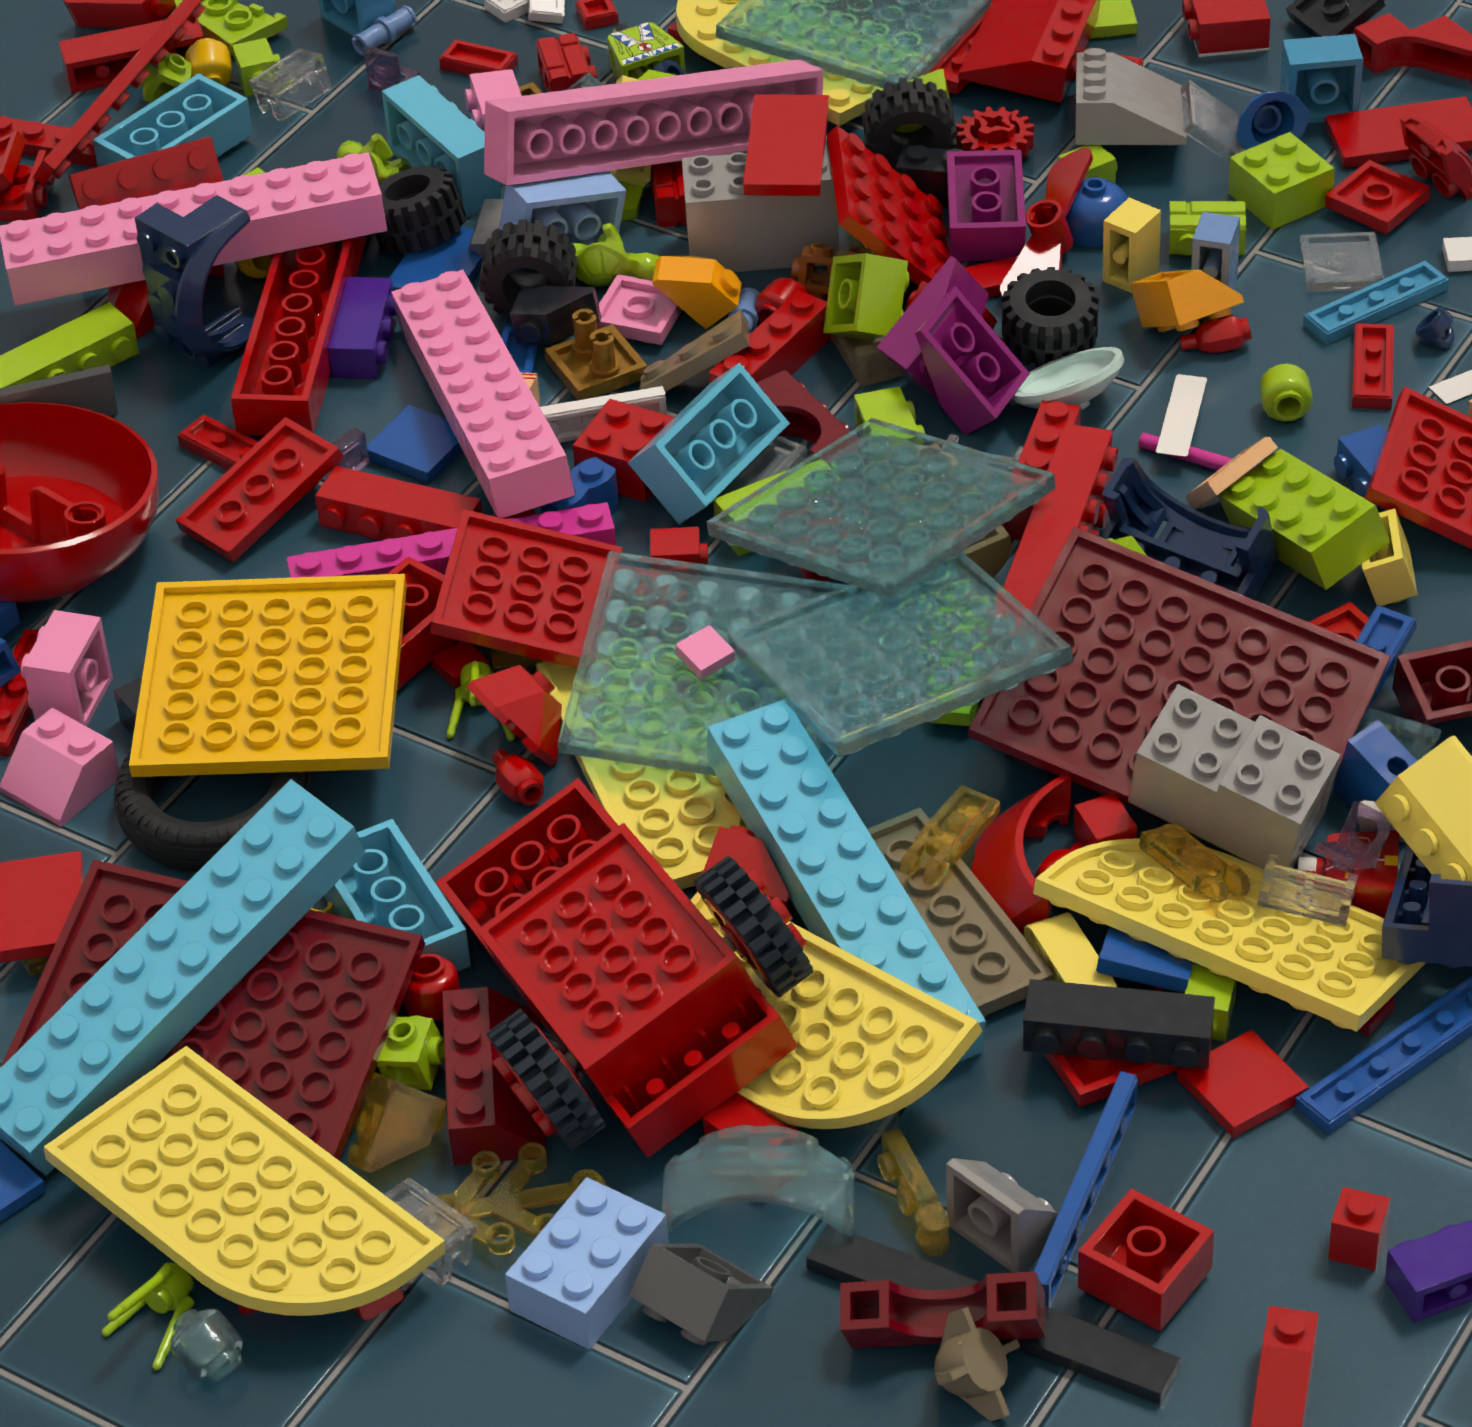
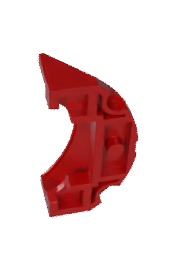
(1000, 852)

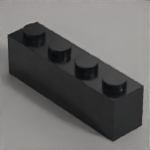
(1118, 1024)

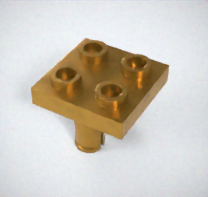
(594, 359)

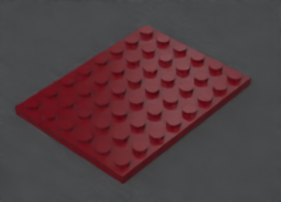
(1142, 632)
(290, 1033)

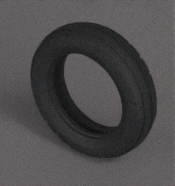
(178, 841)

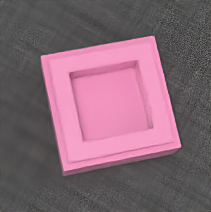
(705, 652)

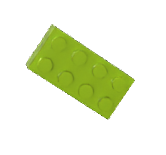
(1313, 519)

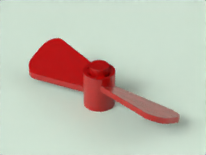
(1047, 217)

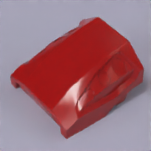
(1437, 157)

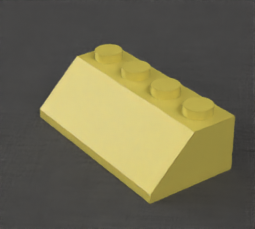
(1434, 809)

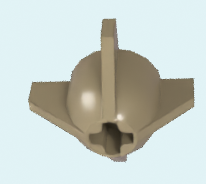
(973, 1364)

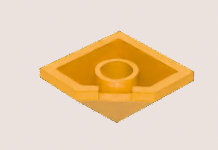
(698, 286)

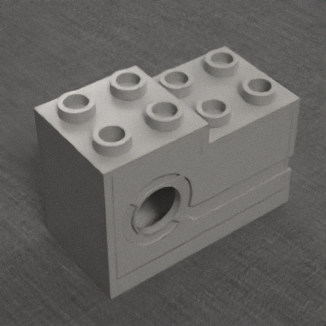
(752, 230)
(1233, 779)

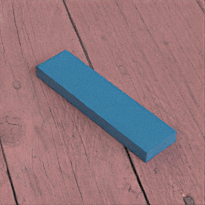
(1376, 302)

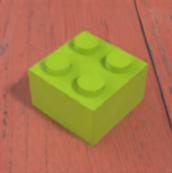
(1280, 180)
(865, 295)

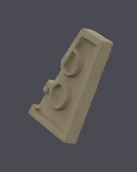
(705, 351)

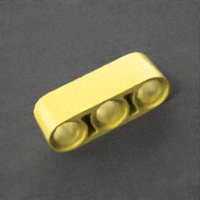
(1066, 951)

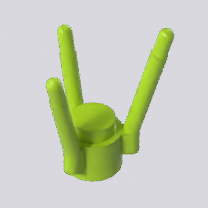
(462, 694)
(163, 1292)

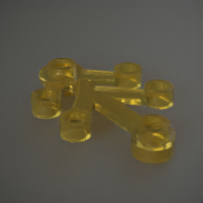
(508, 1200)

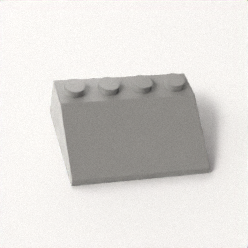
(1125, 103)

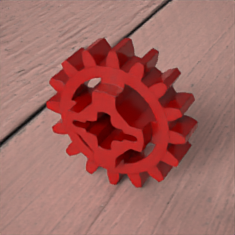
(995, 131)

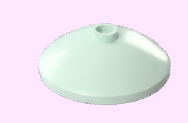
(1071, 378)

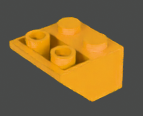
(1181, 298)

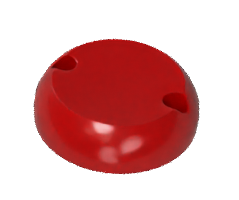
(71, 498)

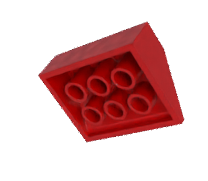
(1030, 45)

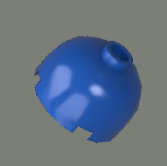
(1090, 208)

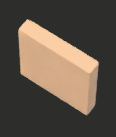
(1231, 472)

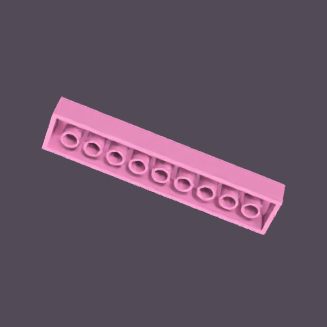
(633, 121)
(285, 209)
(483, 394)

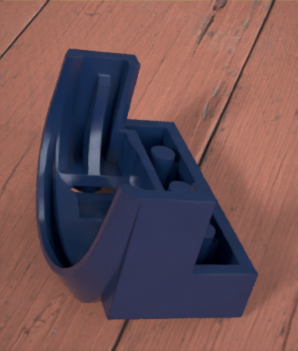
(176, 266)
(1191, 540)
(1428, 917)

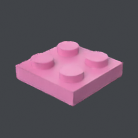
(638, 310)

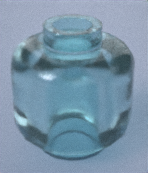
(206, 1344)

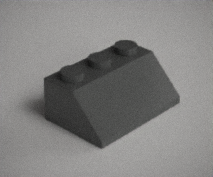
(83, 389)

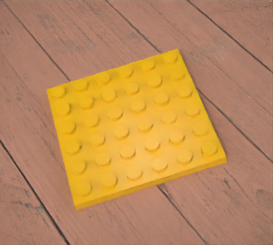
(270, 676)

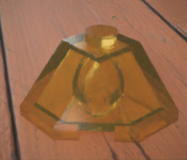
(393, 1123)

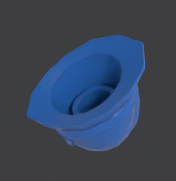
(1271, 116)

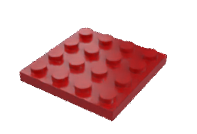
(886, 208)
(1426, 467)
(520, 588)

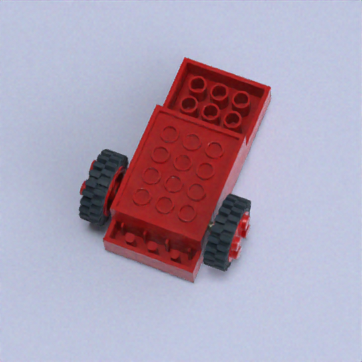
(624, 973)

